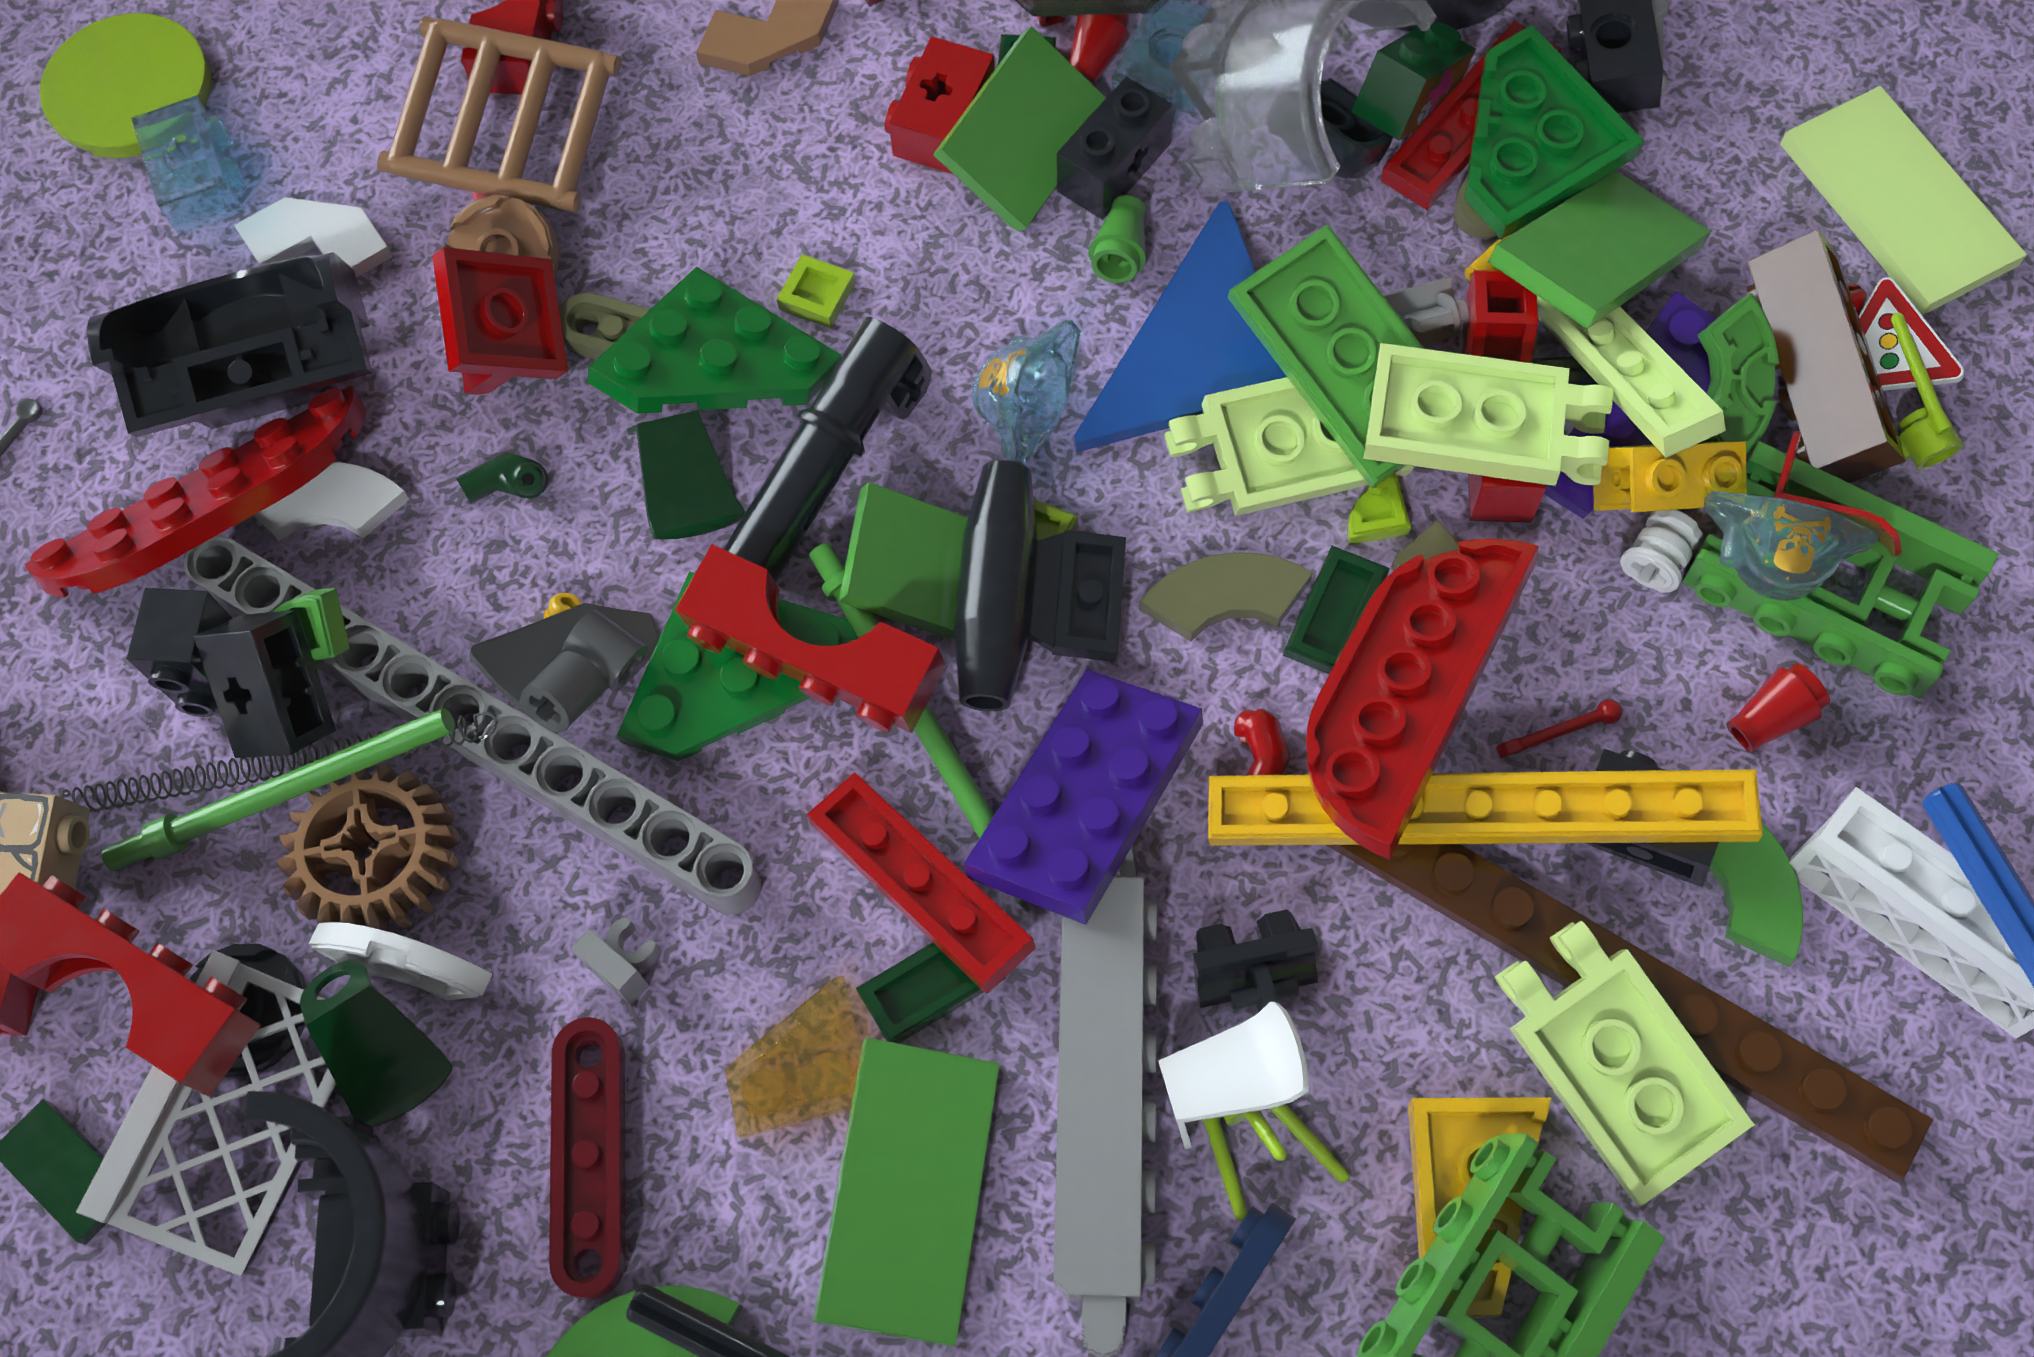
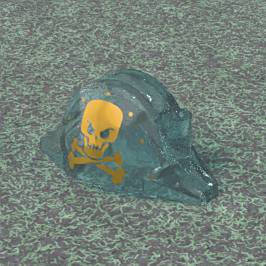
(1026, 388)
(1783, 544)

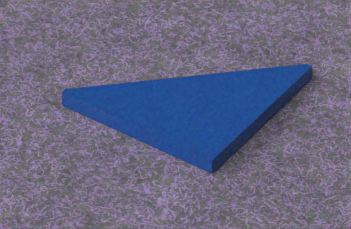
(1186, 346)

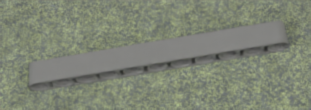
(536, 774)

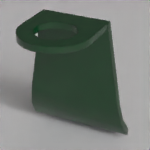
(683, 478)
(371, 1047)

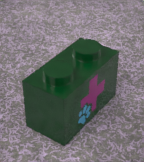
(1412, 78)

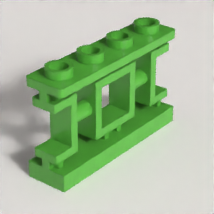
(1835, 625)
(1565, 1317)

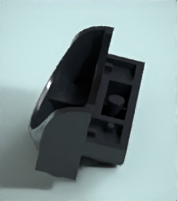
(234, 344)

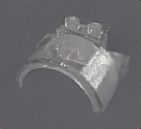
(1258, 86)

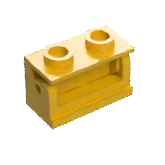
(1648, 481)

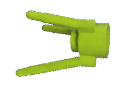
(1927, 432)
(1273, 1144)

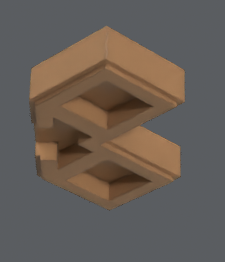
(752, 44)

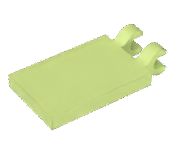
(1485, 417)
(1266, 447)
(1623, 1066)

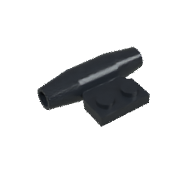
(1022, 588)

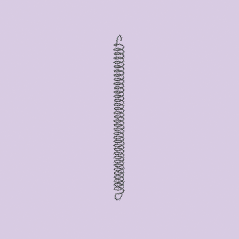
(172, 779)

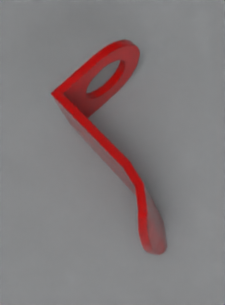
(1888, 535)

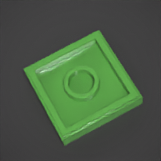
(904, 560)

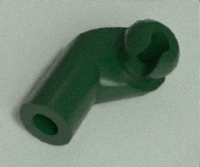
(505, 474)

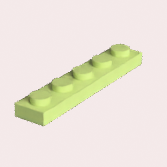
(1643, 378)

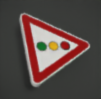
(1884, 344)

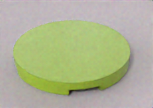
(116, 73)

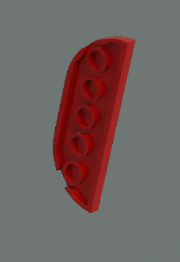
(203, 503)
(1407, 684)

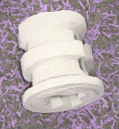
(1662, 550)

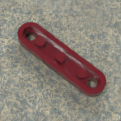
(587, 1159)

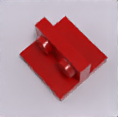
(498, 317)

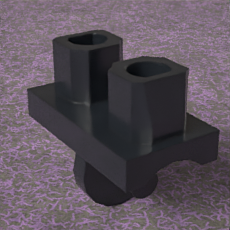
(1255, 969)

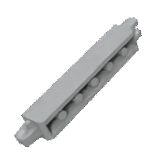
(1103, 1111)

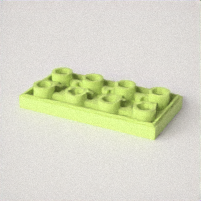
(1902, 200)

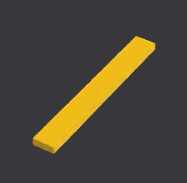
(1507, 809)

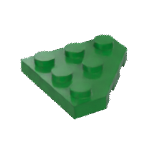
(1538, 134)
(712, 351)
(703, 696)

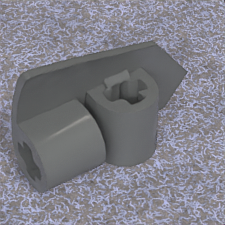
(567, 660)

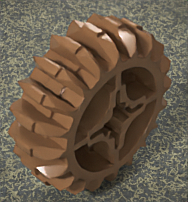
(319, 852)

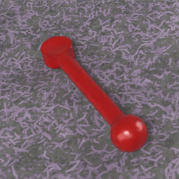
(1607, 712)

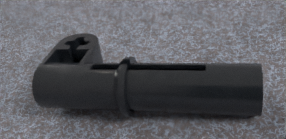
(873, 374)

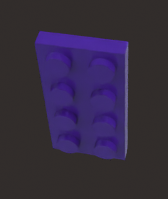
(1084, 796)

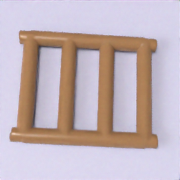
(508, 180)

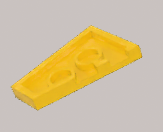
(1443, 1144)

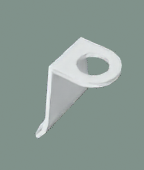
(1237, 1070)

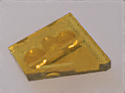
(799, 1067)

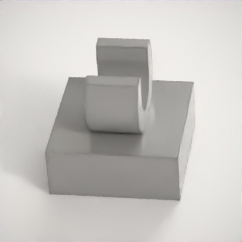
(613, 964)

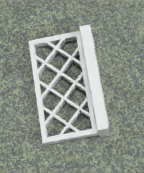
(1915, 886)
(159, 1108)

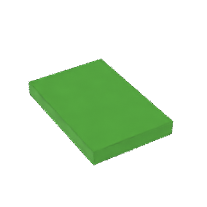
(1016, 126)

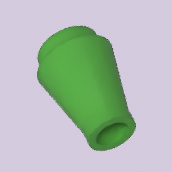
(1120, 243)

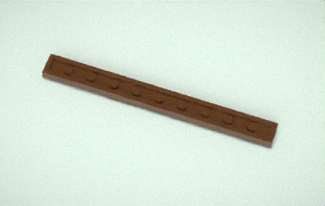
(1735, 1042)

